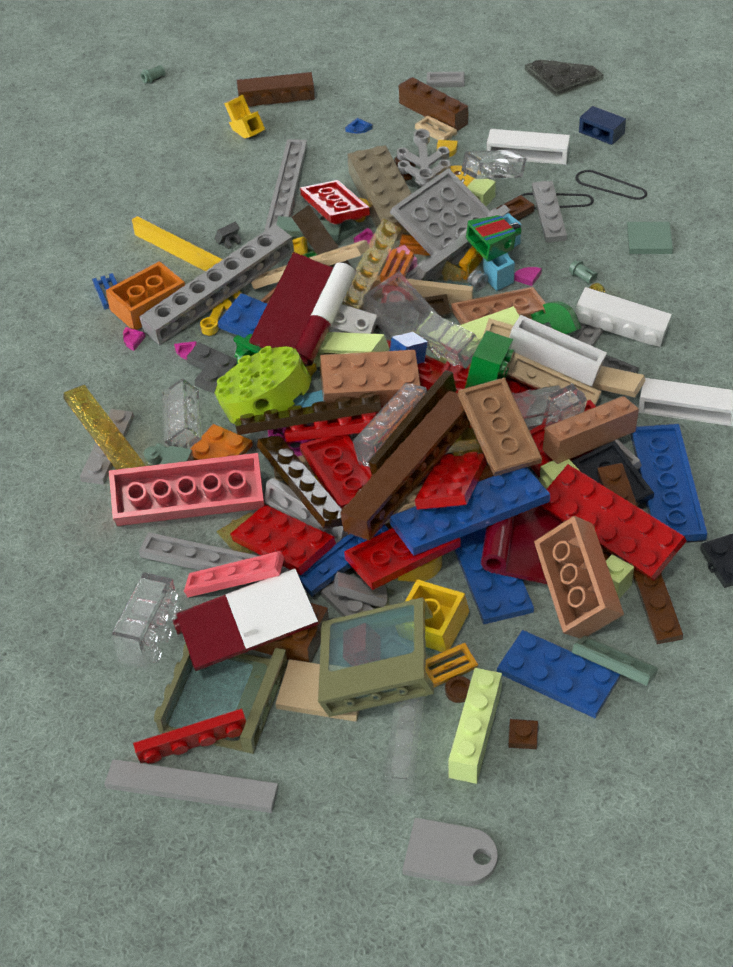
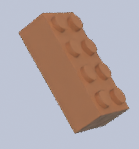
(366, 373)
(578, 578)

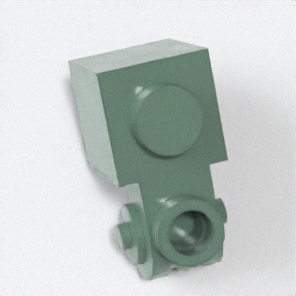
(161, 454)

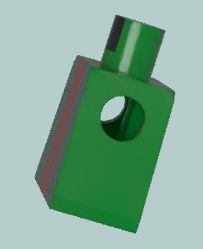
(492, 236)

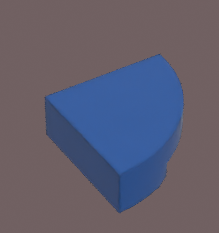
(358, 125)

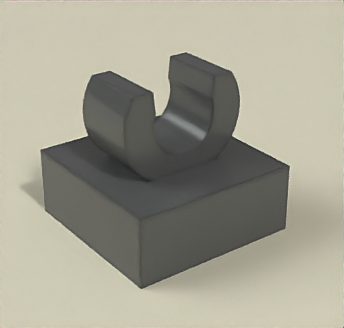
(228, 233)

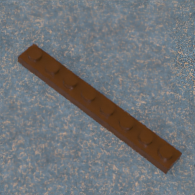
(652, 593)

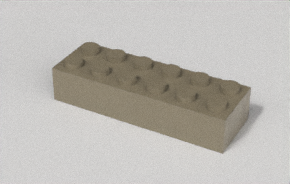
(379, 183)

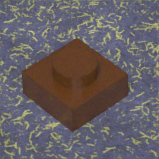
(523, 734)

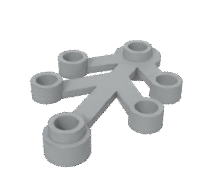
(425, 174)

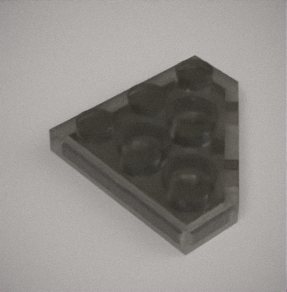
(562, 76)

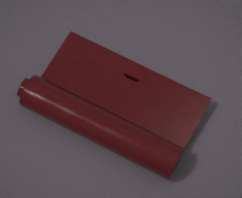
(511, 546)

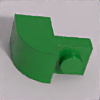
(559, 315)

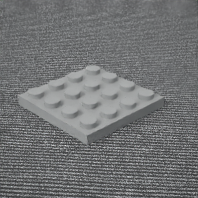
(439, 212)

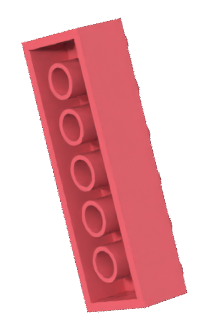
(186, 489)

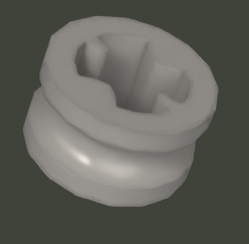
(478, 280)

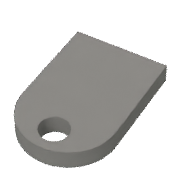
(448, 852)

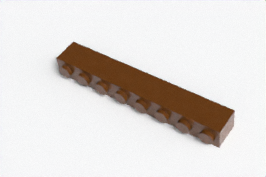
(405, 468)

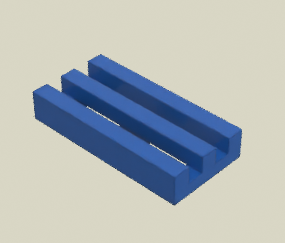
(104, 281)

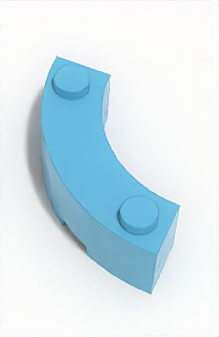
(501, 269)

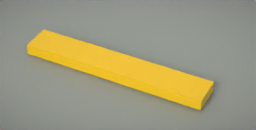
(174, 244)

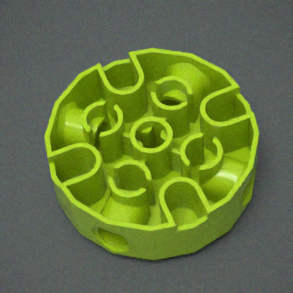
(263, 383)

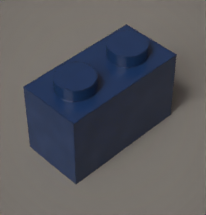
(602, 125)

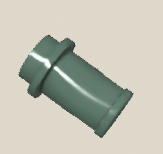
(152, 74)
(579, 269)

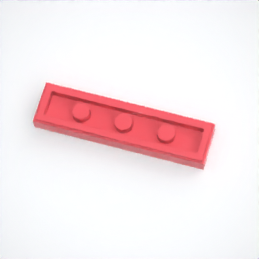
(234, 574)

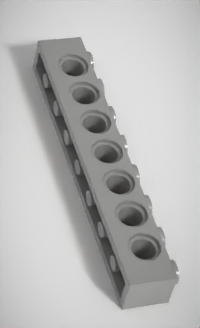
(216, 284)

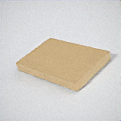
(301, 689)

